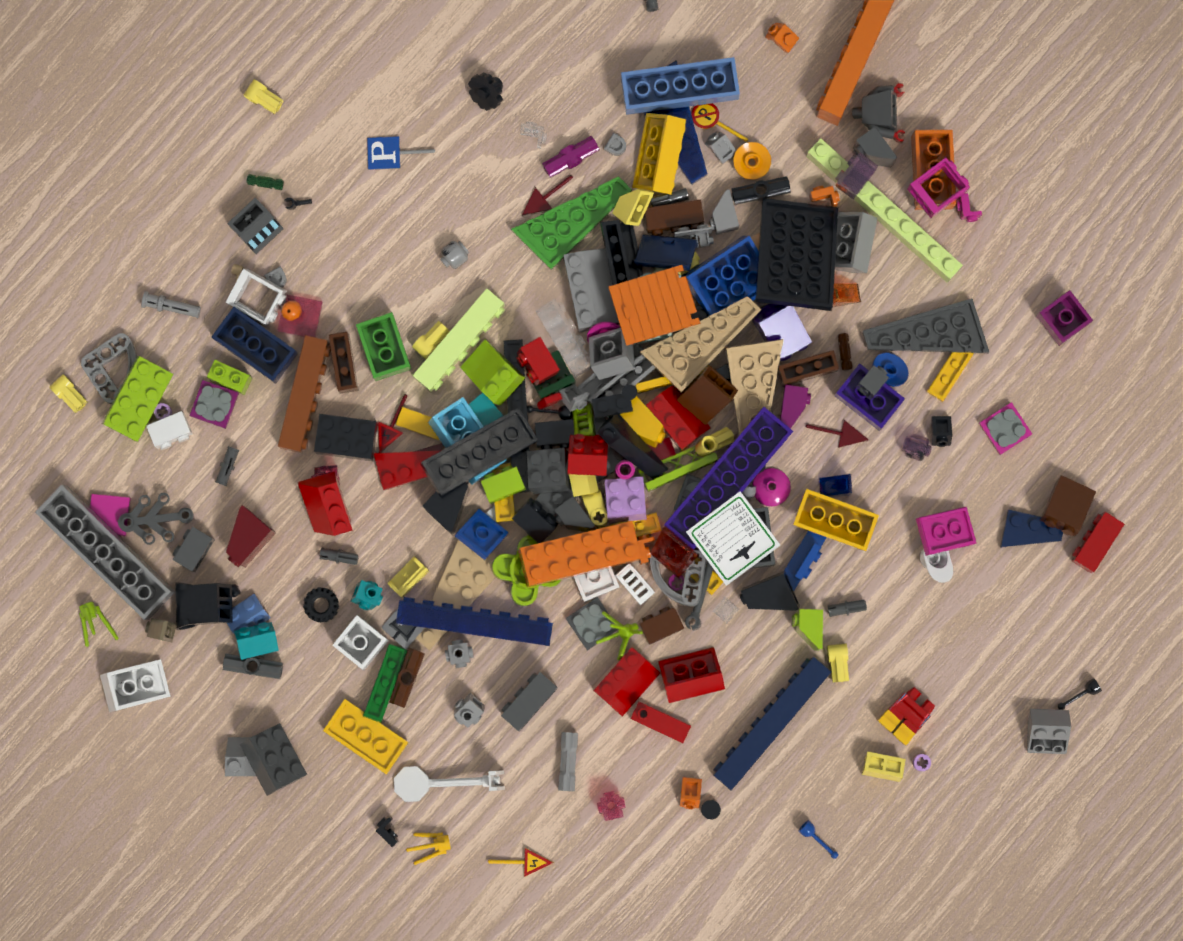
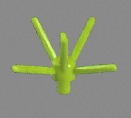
(625, 632)

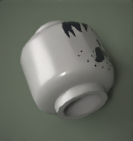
(454, 254)

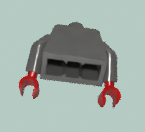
(880, 111)

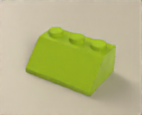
(809, 626)

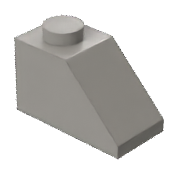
(724, 215)

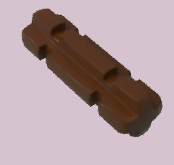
(845, 354)

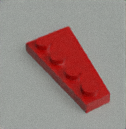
(401, 467)

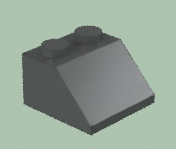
(875, 148)

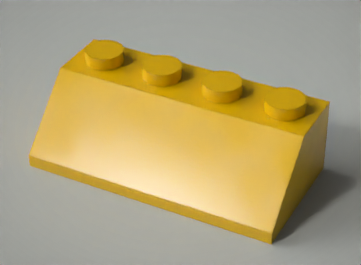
(659, 153)
(835, 519)

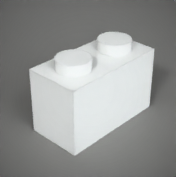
(169, 430)

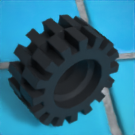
(321, 593)

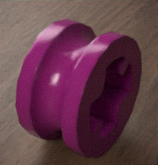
(671, 579)

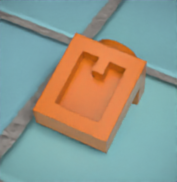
(645, 552)
(690, 793)

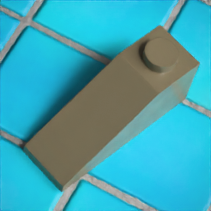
(160, 630)

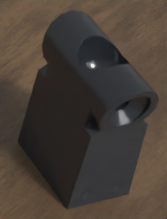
(202, 604)

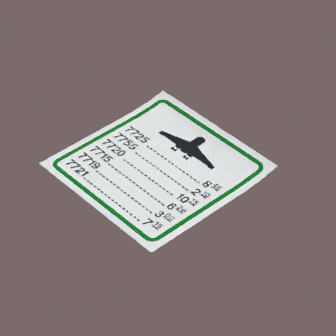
(733, 538)

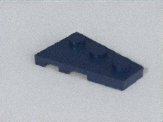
(1026, 530)

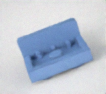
(248, 614)

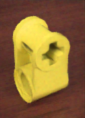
(595, 505)

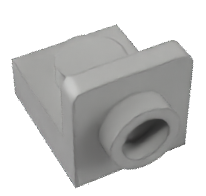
(721, 146)

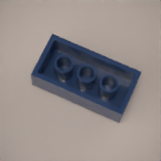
(254, 345)

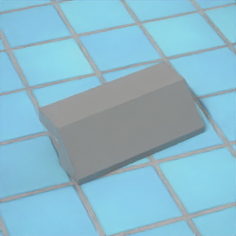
(614, 384)

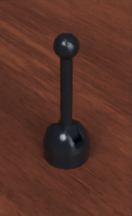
(563, 411)
(1091, 688)

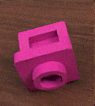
(963, 206)

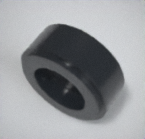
(710, 809)

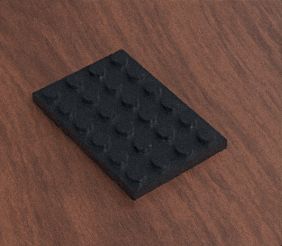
(796, 254)

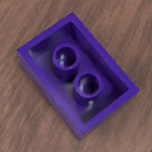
(874, 411)

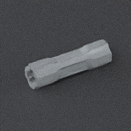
(568, 761)

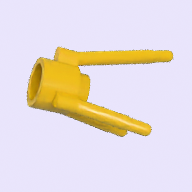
(440, 843)

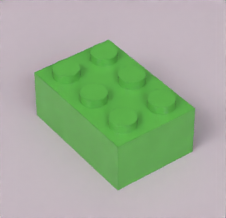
(383, 346)

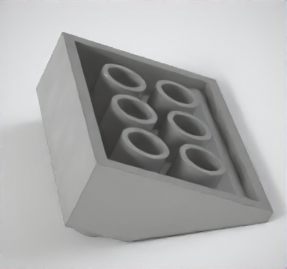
(589, 284)

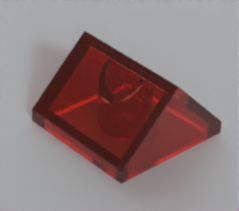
(673, 552)

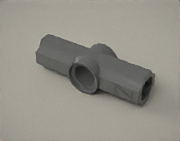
(265, 667)

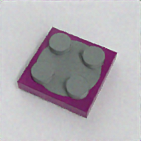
(214, 404)

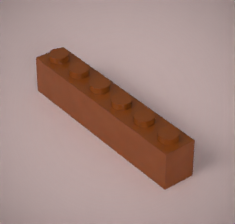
(303, 394)

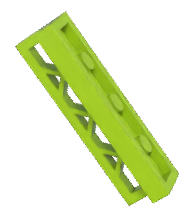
(680, 472)

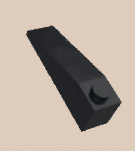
(626, 442)

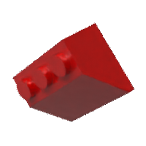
(677, 421)
(325, 504)
(691, 675)
(627, 681)

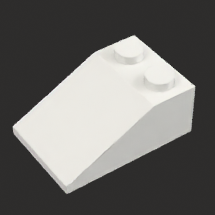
(135, 685)

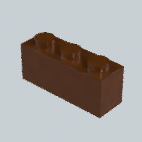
(674, 217)
(343, 362)
(808, 368)

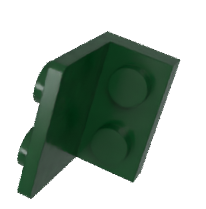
(559, 381)

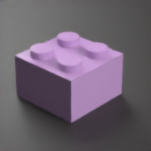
(625, 499)

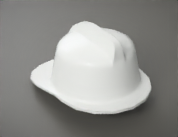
(938, 565)

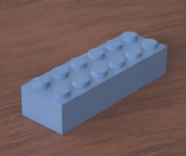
(680, 86)

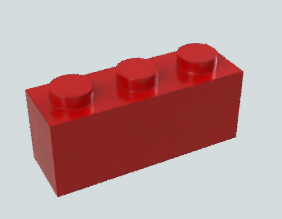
(1097, 542)

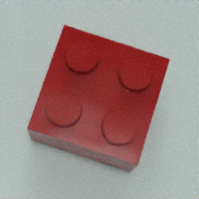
(537, 361)
(587, 455)

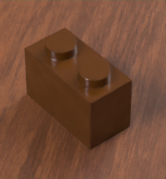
(662, 625)

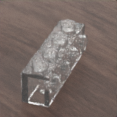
(564, 337)

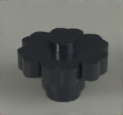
(486, 91)

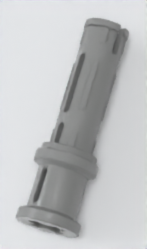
(161, 303)

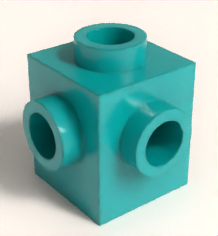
(367, 595)

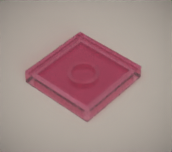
(308, 320)

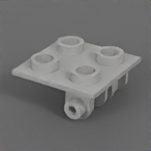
(702, 232)

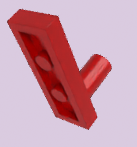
(660, 722)

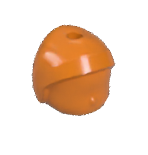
(291, 310)

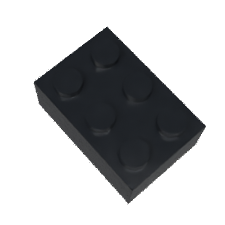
(346, 437)

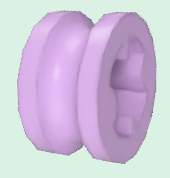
(159, 407)
(924, 757)

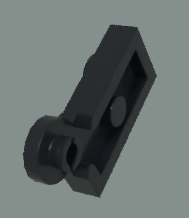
(618, 403)

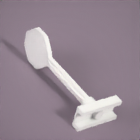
(413, 784)

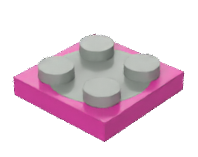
(1005, 428)

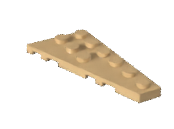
(693, 348)
(754, 374)
(460, 585)

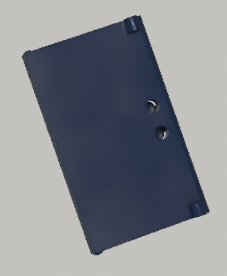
(662, 253)

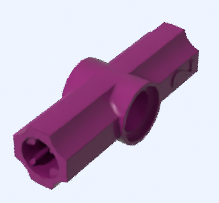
(570, 156)

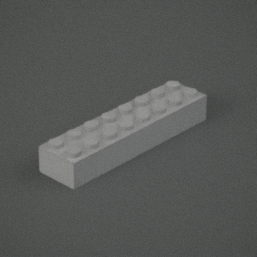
(105, 552)

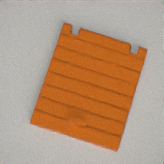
(653, 305)

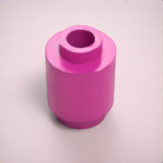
(624, 463)

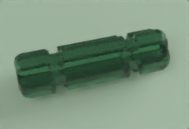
(266, 182)

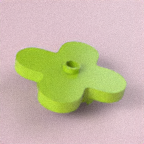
(509, 568)

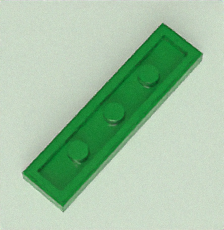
(385, 683)

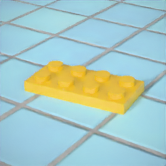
(365, 737)

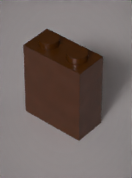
(707, 395)
(1067, 506)

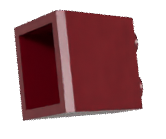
(247, 538)

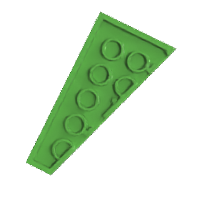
(566, 225)

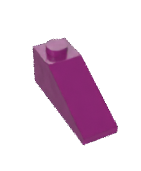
(793, 403)

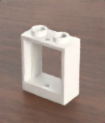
(239, 289)

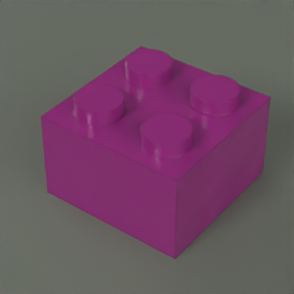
(1064, 318)

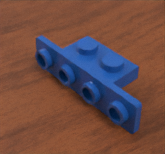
(803, 557)

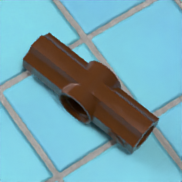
(402, 690)

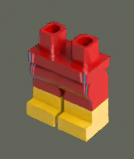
(910, 711)

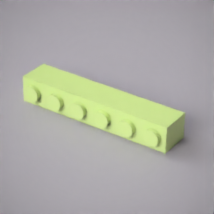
(459, 340)

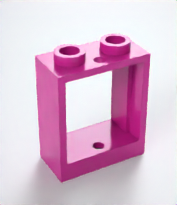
(925, 200)

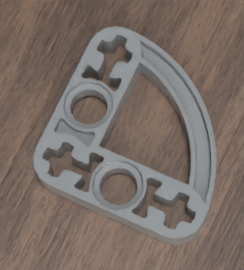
(98, 367)
(693, 568)

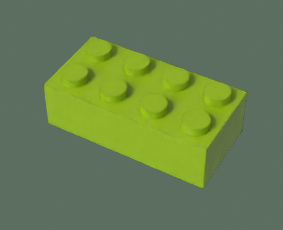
(137, 398)

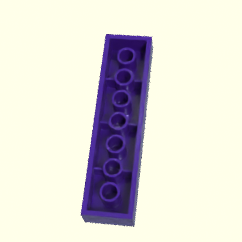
(731, 472)

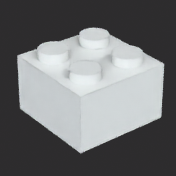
(360, 642)

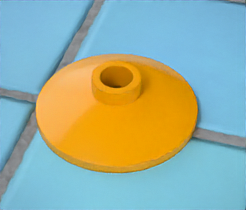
(752, 151)

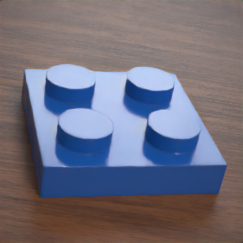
(481, 534)

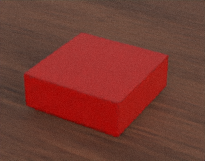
(549, 400)

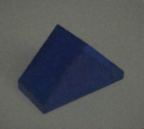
(836, 485)

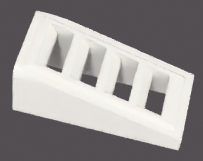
(623, 572)

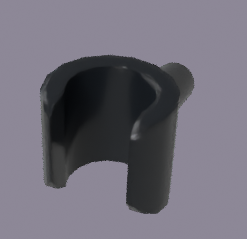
(297, 203)

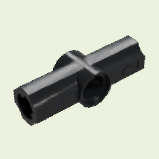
(773, 188)

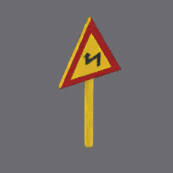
(532, 862)

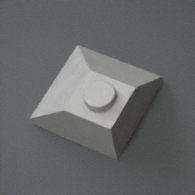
(235, 760)

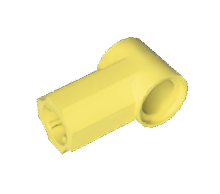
(258, 94)
(427, 343)
(65, 390)
(715, 442)
(838, 660)

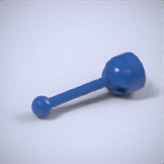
(808, 830)

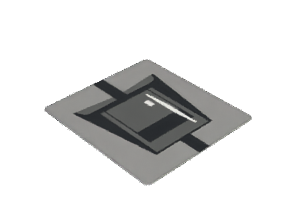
(401, 633)

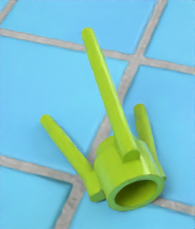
(88, 613)

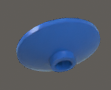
(895, 368)

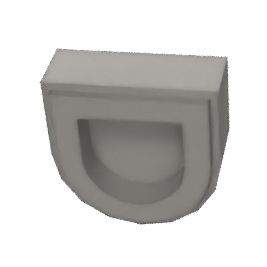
(615, 145)
(277, 277)

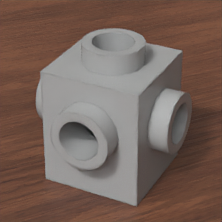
(467, 653)
(468, 710)

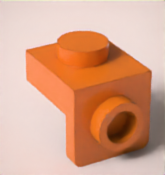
(782, 36)
(821, 193)

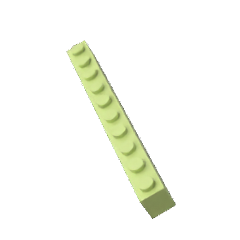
(889, 215)

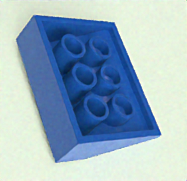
(725, 276)

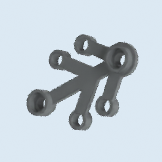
(152, 519)

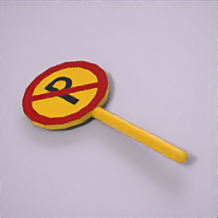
(707, 116)

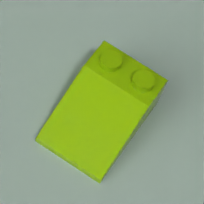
(492, 373)

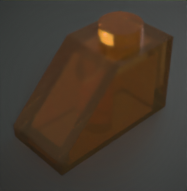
(845, 294)

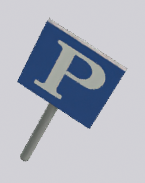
(385, 152)

